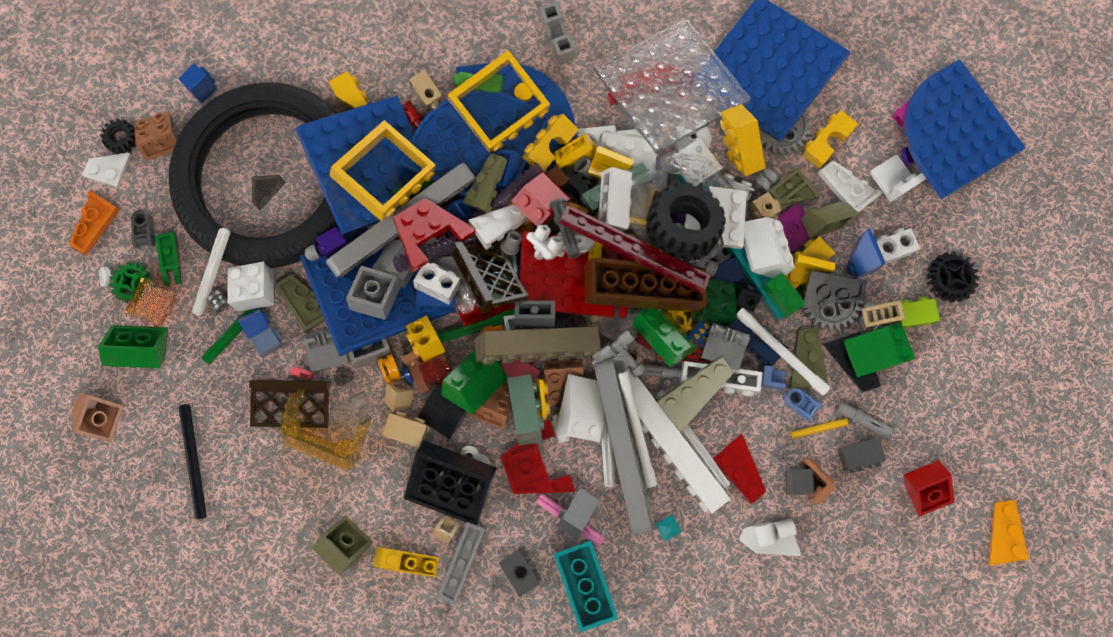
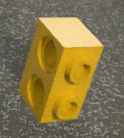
(425, 339)

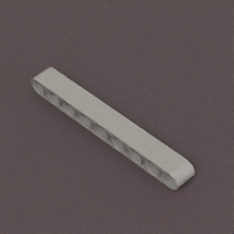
(385, 231)
(624, 447)

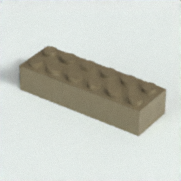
(536, 344)

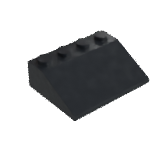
(449, 482)

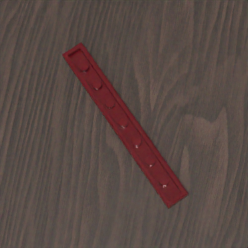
(635, 249)

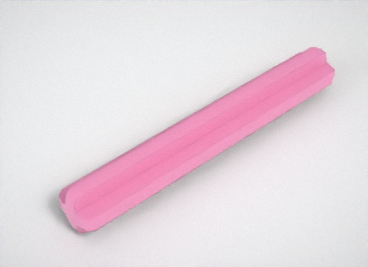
(555, 510)

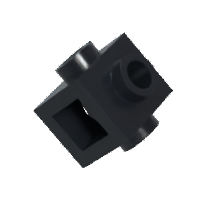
(746, 296)

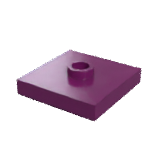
(794, 228)

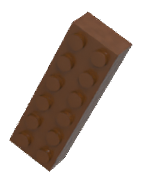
(637, 286)

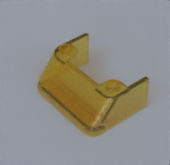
(340, 454)

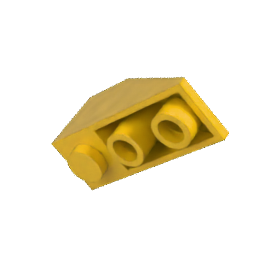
(347, 92)
(405, 562)

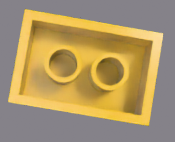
(742, 140)

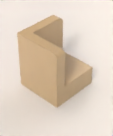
(398, 395)

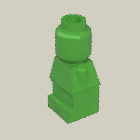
(492, 85)

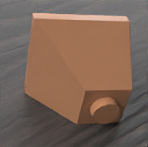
(95, 417)

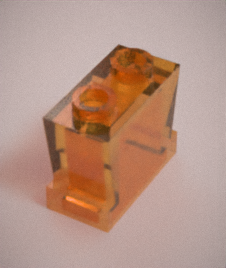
(150, 302)

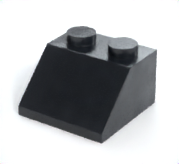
(442, 413)

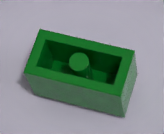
(783, 295)

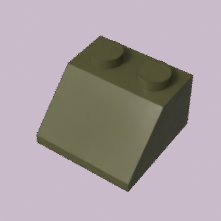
(827, 218)
(342, 545)

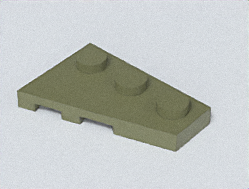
(484, 186)

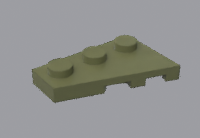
(301, 302)
(810, 353)

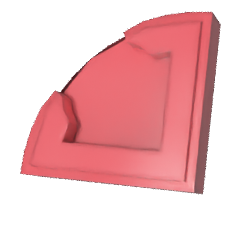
(297, 372)

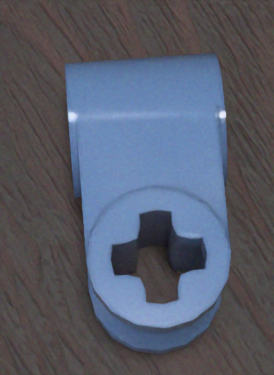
(806, 405)

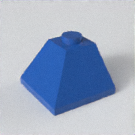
(865, 256)

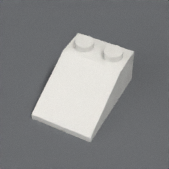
(581, 410)

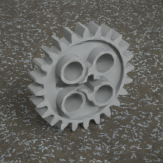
(798, 137)
(835, 320)

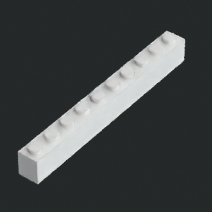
(673, 444)

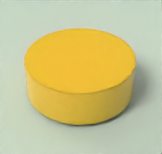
(522, 92)

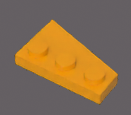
(1007, 535)

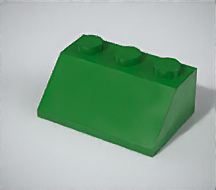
(664, 335)
(134, 346)
(472, 383)

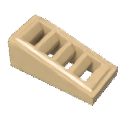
(899, 309)

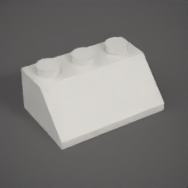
(767, 247)

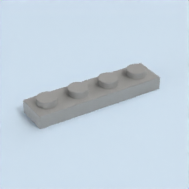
(461, 563)

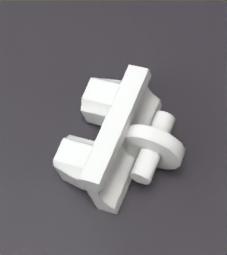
(544, 246)

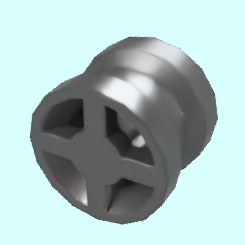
(218, 301)

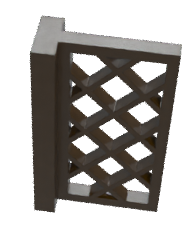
(475, 277)
(289, 386)

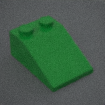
(879, 350)

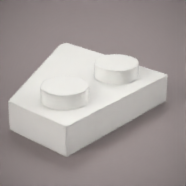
(107, 168)

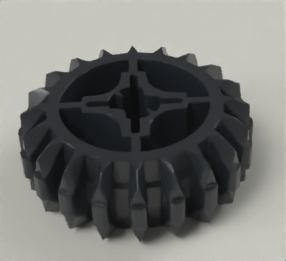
(938, 268)

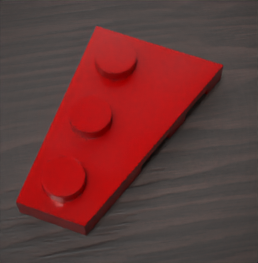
(740, 469)

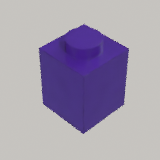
(330, 243)

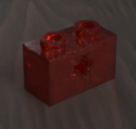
(434, 372)

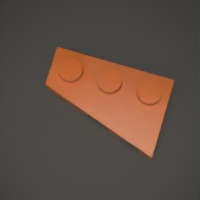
(93, 223)

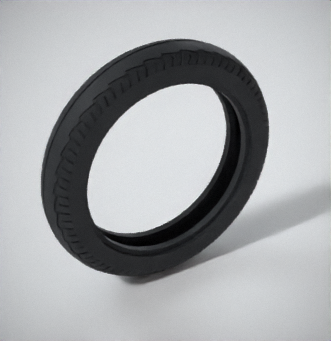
(190, 155)

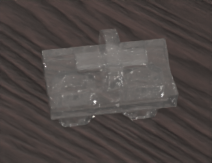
(464, 298)

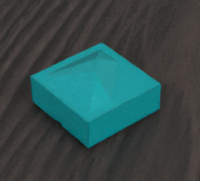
(668, 528)

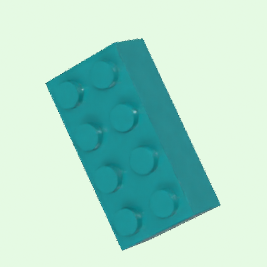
(585, 586)

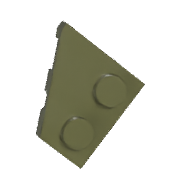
(794, 189)

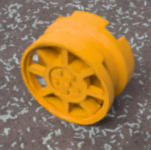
(391, 368)

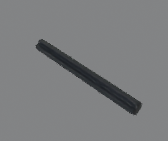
(192, 462)

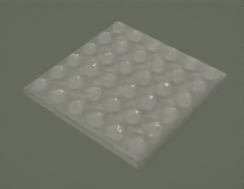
(671, 85)

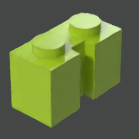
(919, 313)

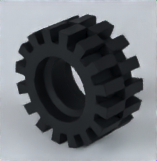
(109, 132)

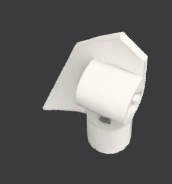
(772, 538)

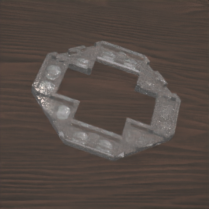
(656, 179)

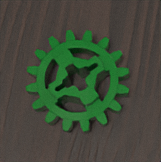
(121, 280)

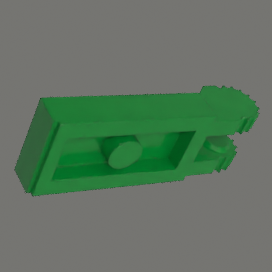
(168, 257)

